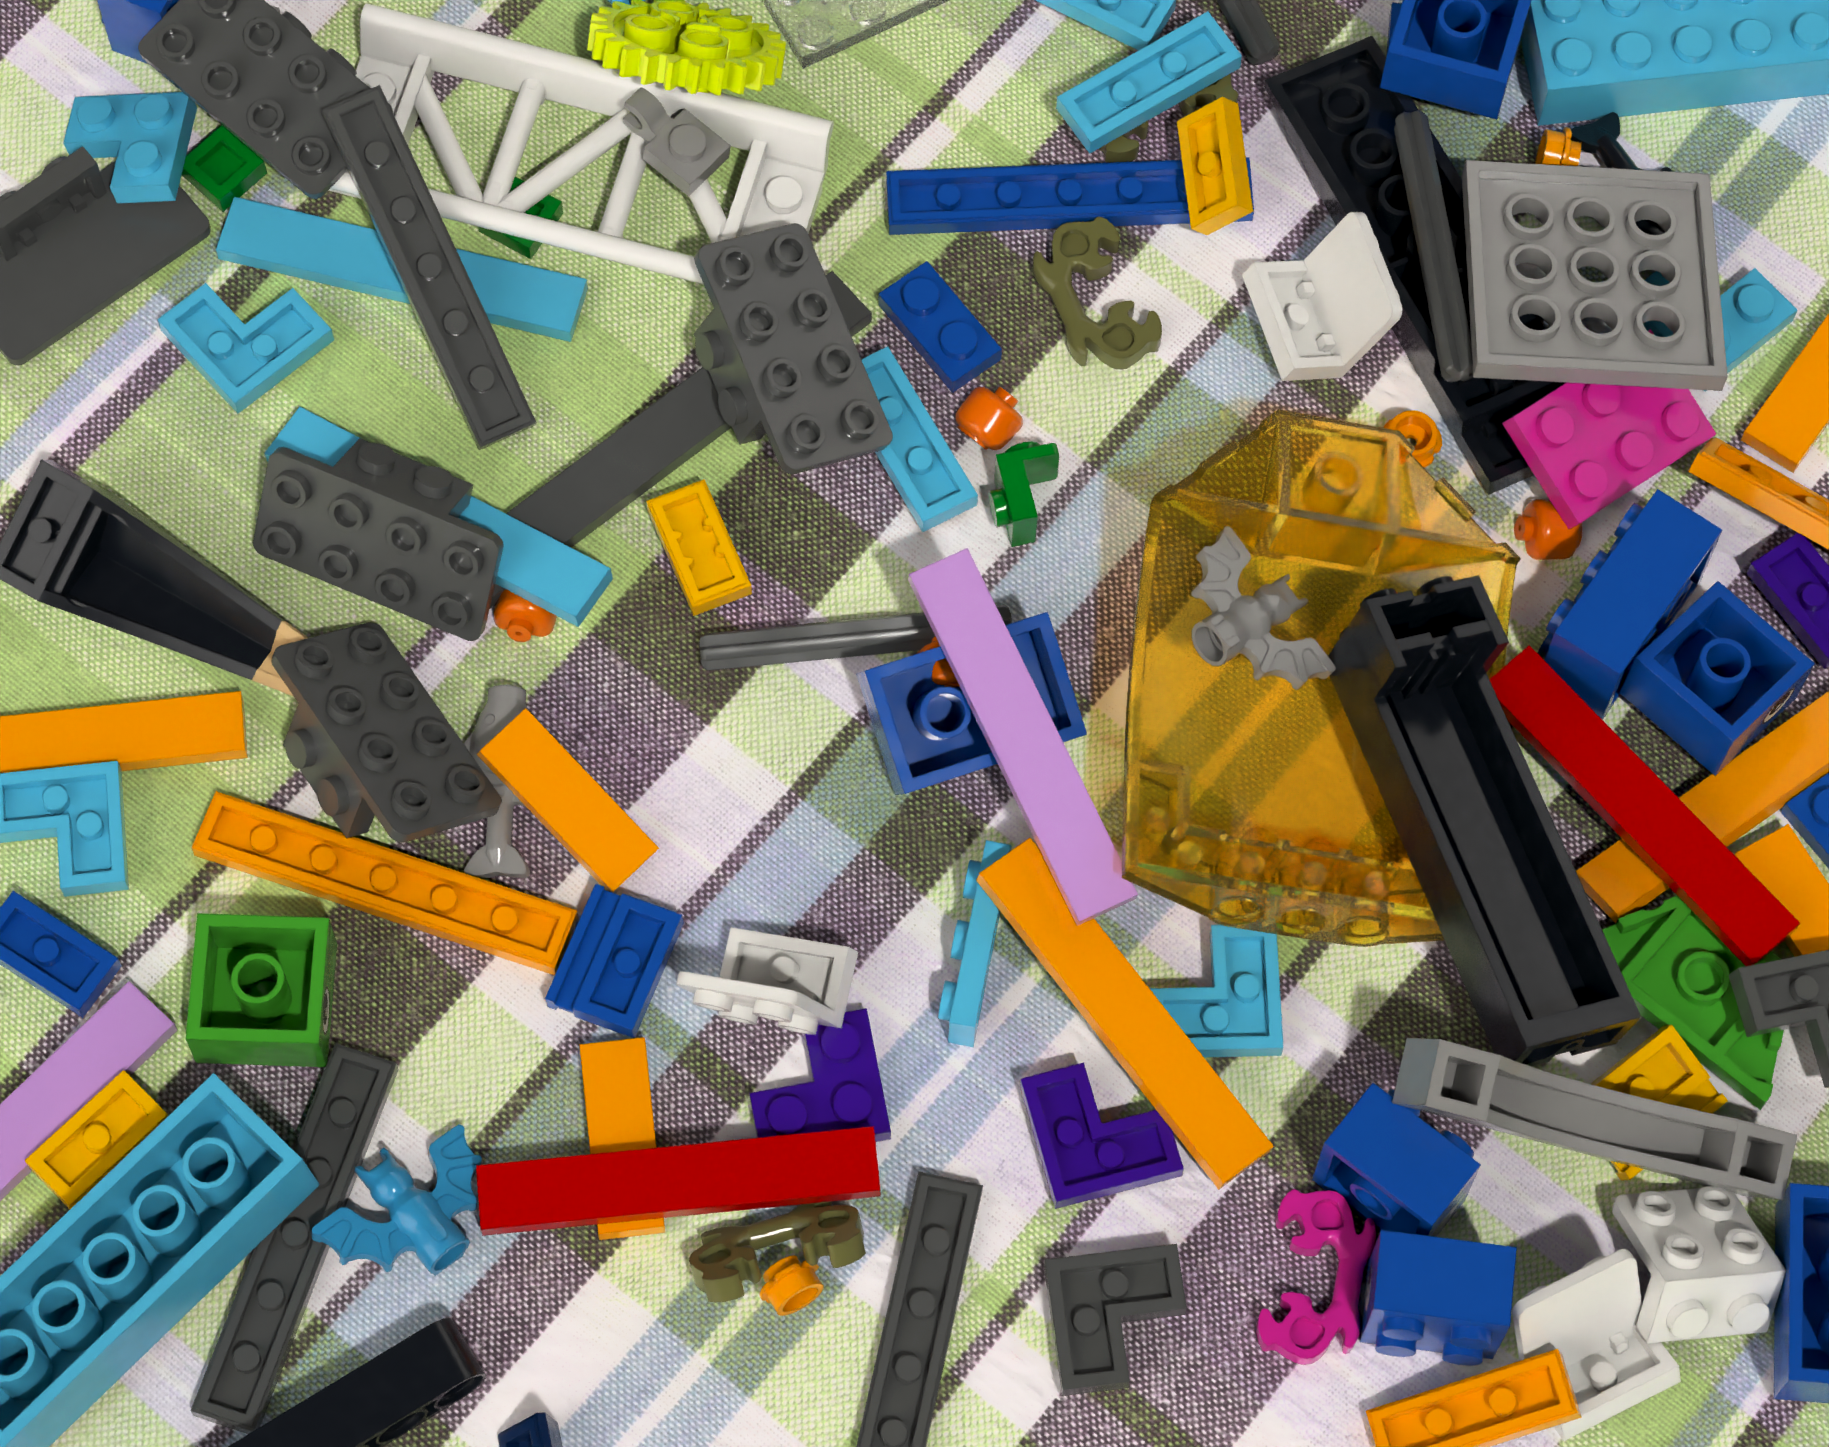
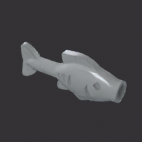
(497, 855)

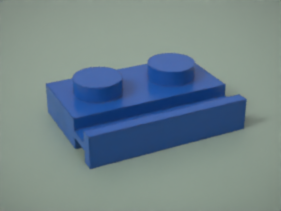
(614, 961)

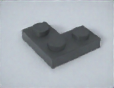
(1785, 997)
(1091, 1300)

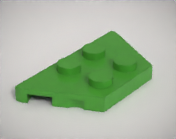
(1682, 979)

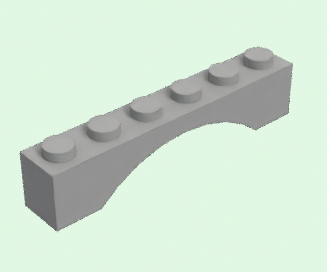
(1592, 1119)

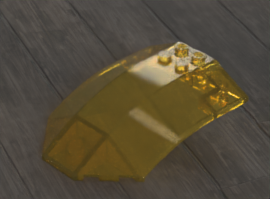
(1255, 790)

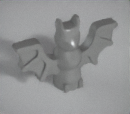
(1245, 621)

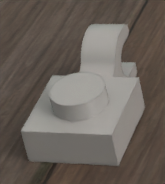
(677, 148)

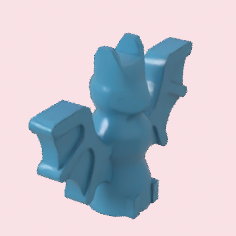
(418, 1218)

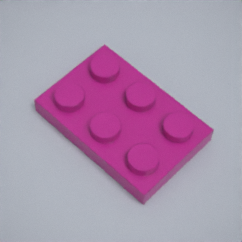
(1604, 441)

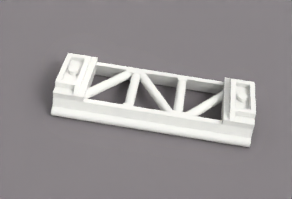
(775, 189)

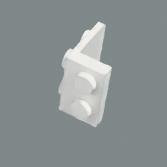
(1329, 306)
(778, 980)
(1704, 1261)
(1594, 1327)

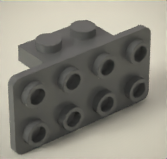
(258, 81)
(78, 250)
(785, 352)
(382, 533)
(377, 739)

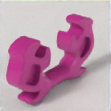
(1303, 1332)

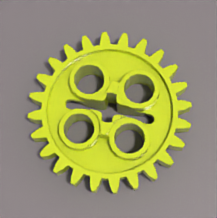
(686, 46)

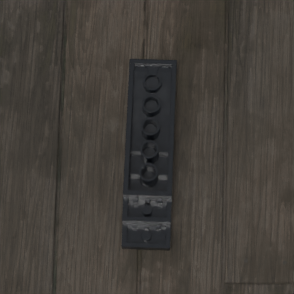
(1351, 153)

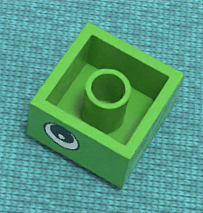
(261, 990)

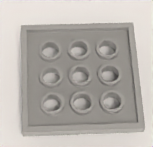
(1567, 349)

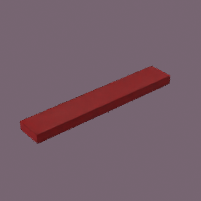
(1641, 808)
(677, 1181)

